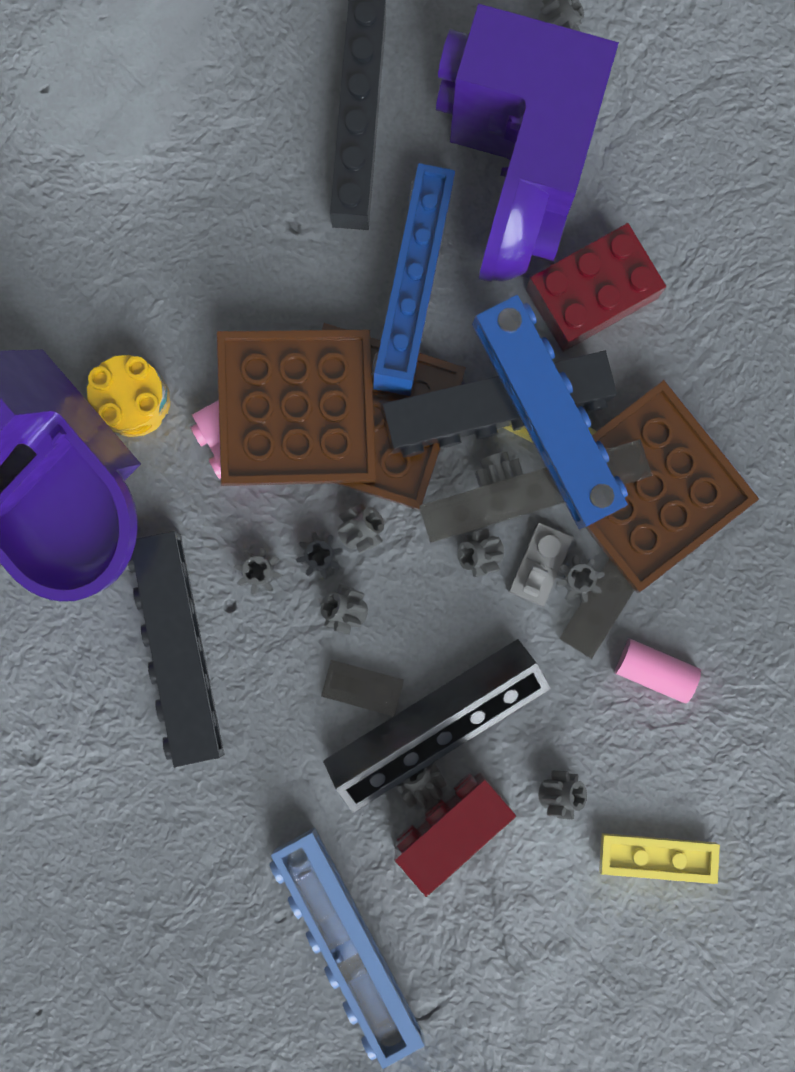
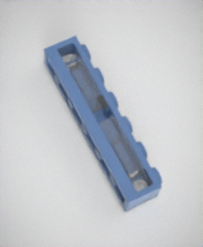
(348, 949)

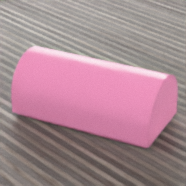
(658, 671)

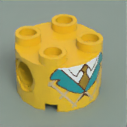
(128, 395)

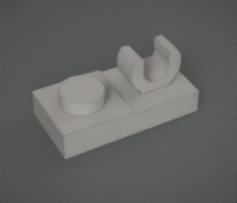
(540, 564)

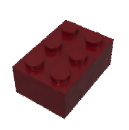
(595, 287)
(452, 833)

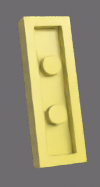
(659, 858)

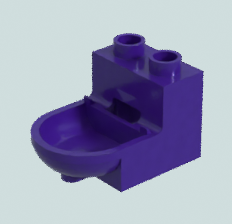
(533, 99)
(69, 511)

